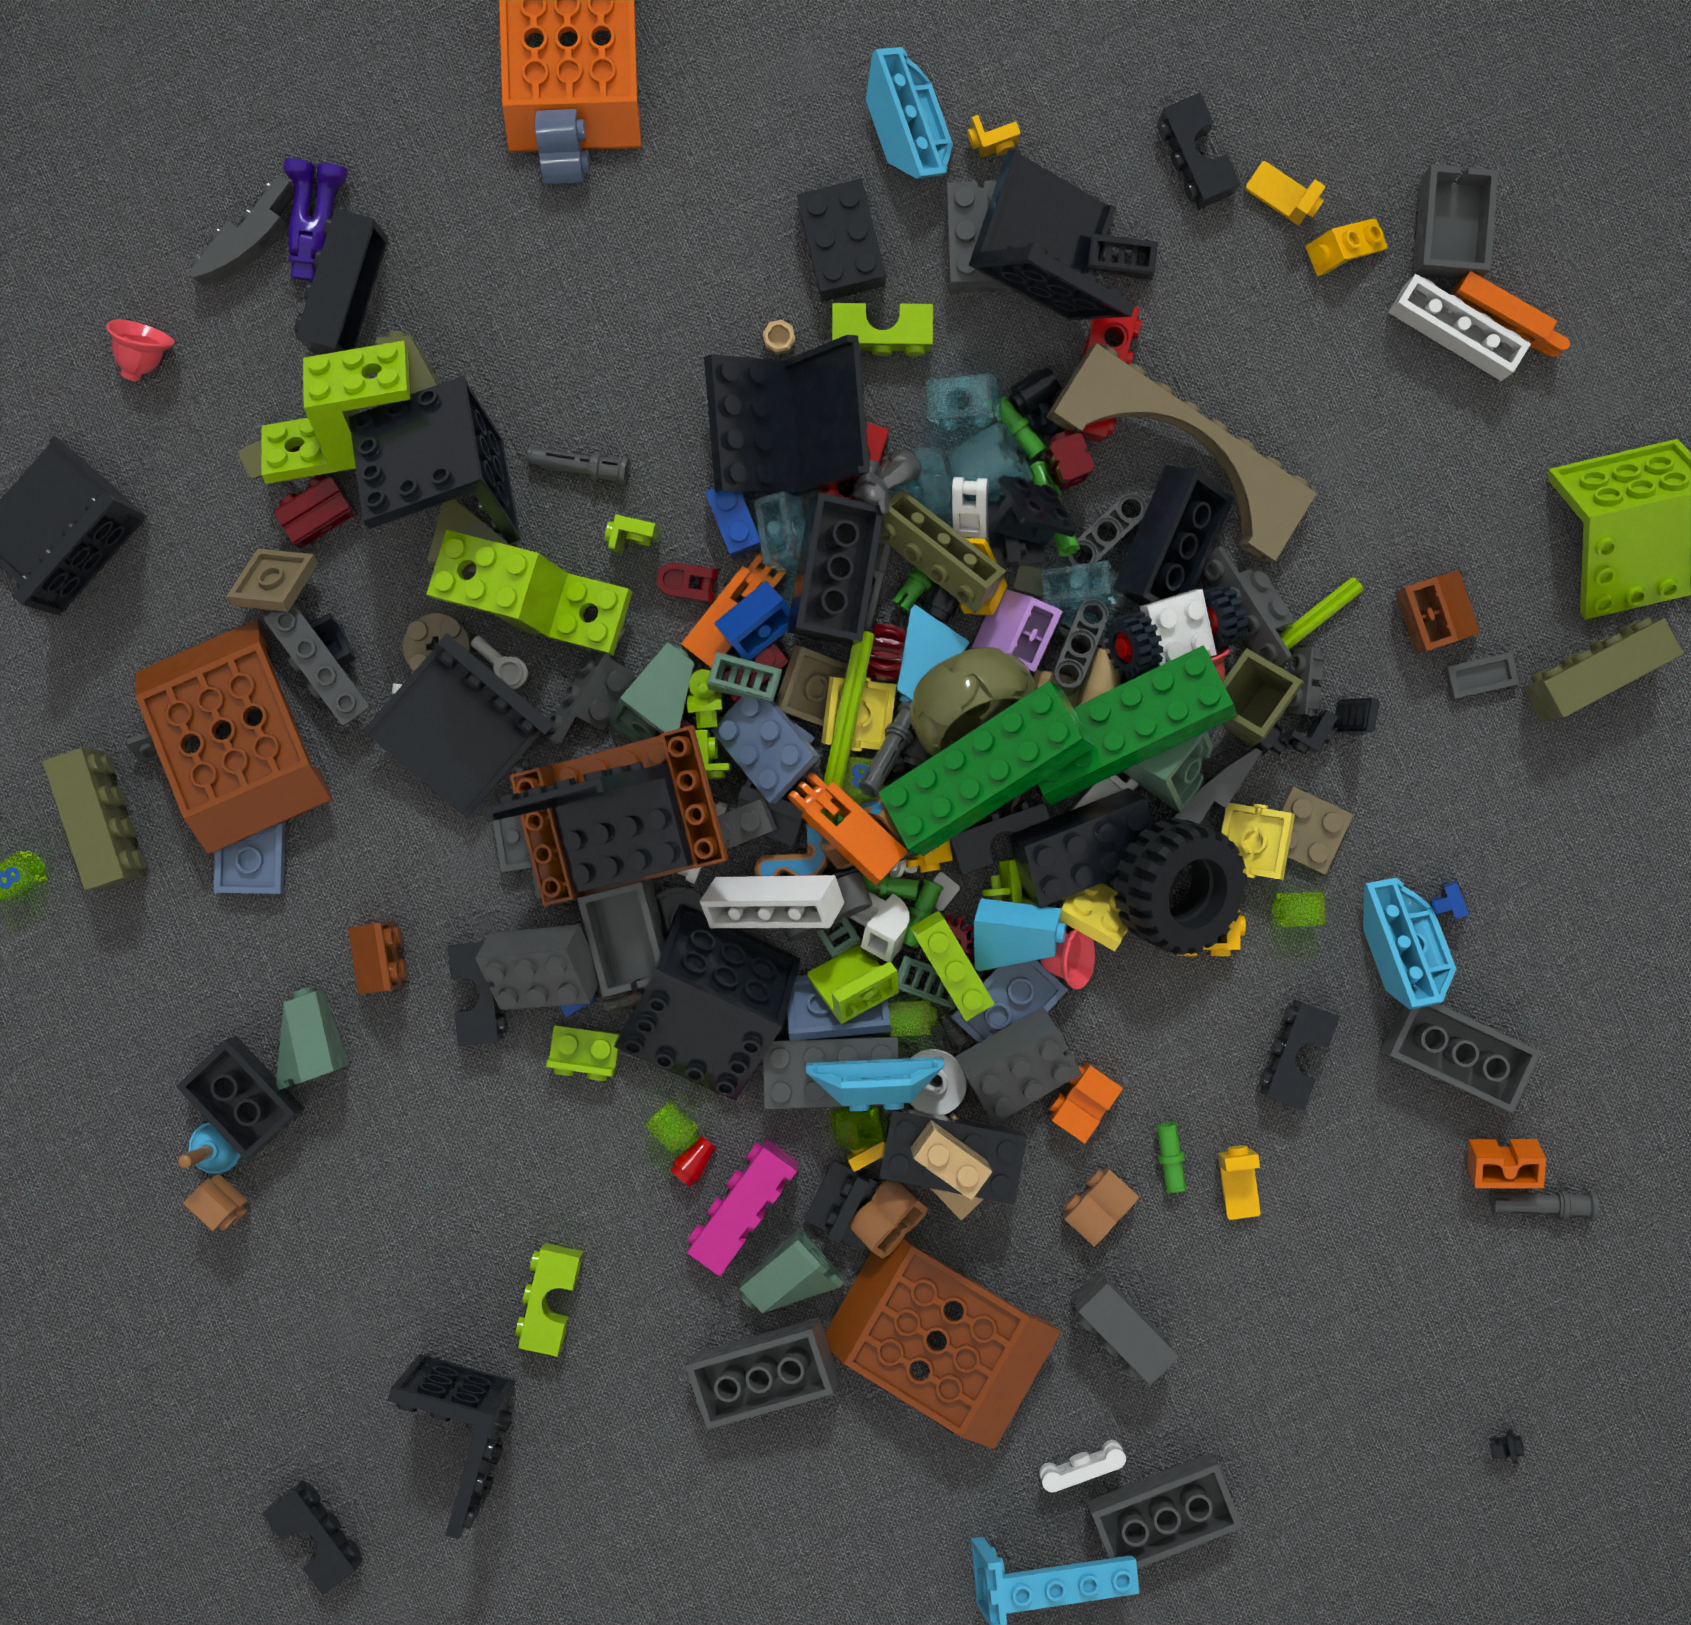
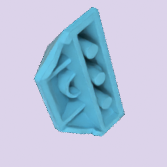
(907, 115)
(1406, 944)
(875, 1081)

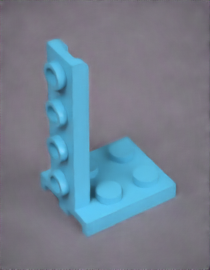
(1046, 1587)

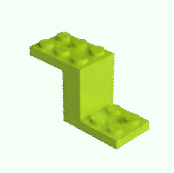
(332, 392)
(529, 592)

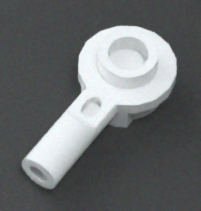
(509, 669)

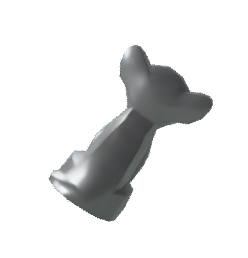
(896, 469)

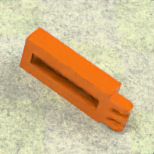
(1512, 314)
(705, 637)
(857, 836)

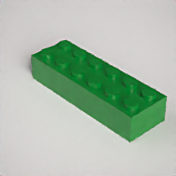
(1144, 720)
(986, 769)

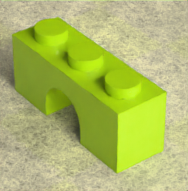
(910, 334)
(952, 965)
(541, 1327)

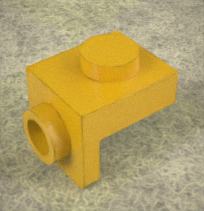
(993, 141)
(865, 1156)

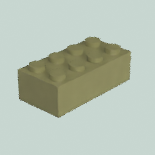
(1603, 669)
(95, 818)

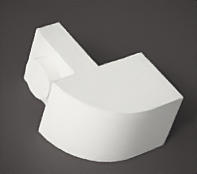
(884, 926)

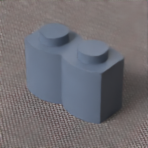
(560, 146)

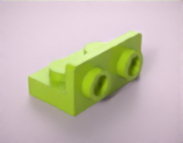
(632, 529)
(709, 751)
(583, 1051)

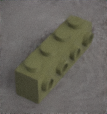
(940, 552)

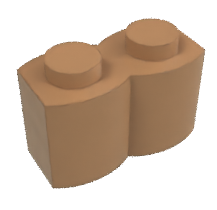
(217, 1204)
(1099, 1205)
(887, 1217)

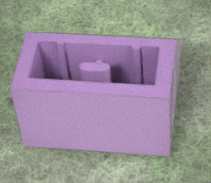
(1019, 627)

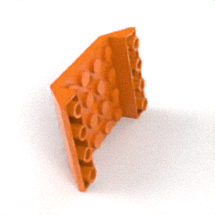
(581, 77)

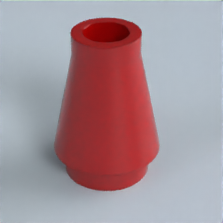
(693, 1161)

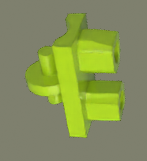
(702, 700)
(1007, 884)

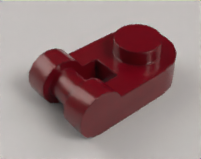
(675, 581)

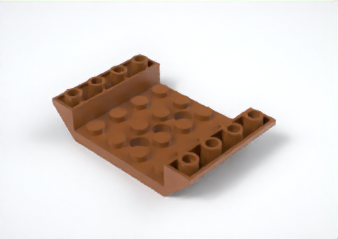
(254, 774)
(693, 792)
(987, 1355)

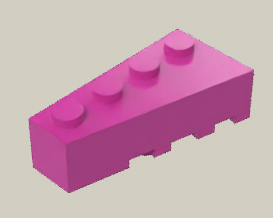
(742, 1206)

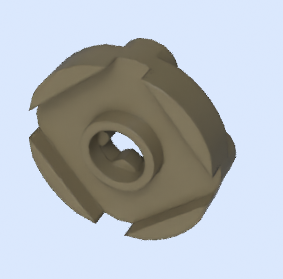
(424, 630)

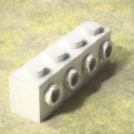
(1459, 327)
(772, 902)

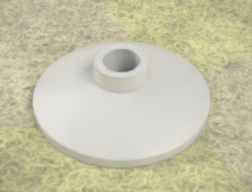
(946, 1096)

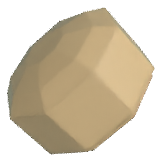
(779, 337)

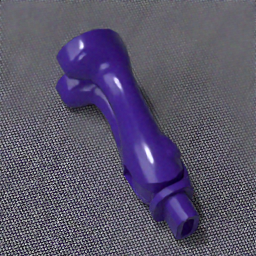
(307, 233)

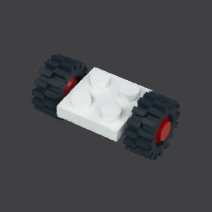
(1174, 628)

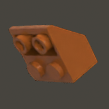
(1437, 612)
(377, 957)

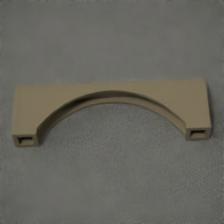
(1266, 495)

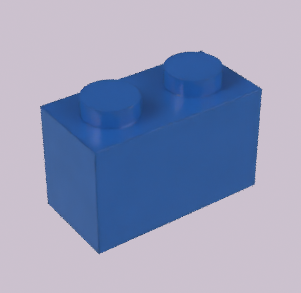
(734, 522)
(755, 621)

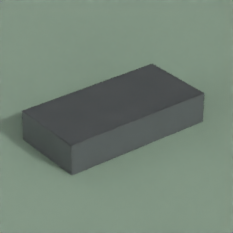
(1481, 675)

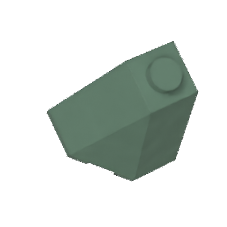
(656, 697)
(1175, 772)
(308, 1039)
(790, 1275)

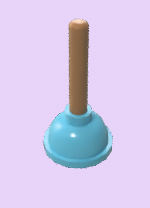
(209, 1151)

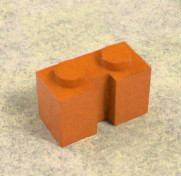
(1084, 1102)
(1510, 1166)

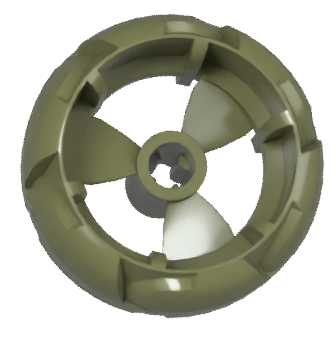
(965, 694)

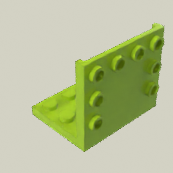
(1633, 525)

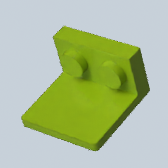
(853, 983)

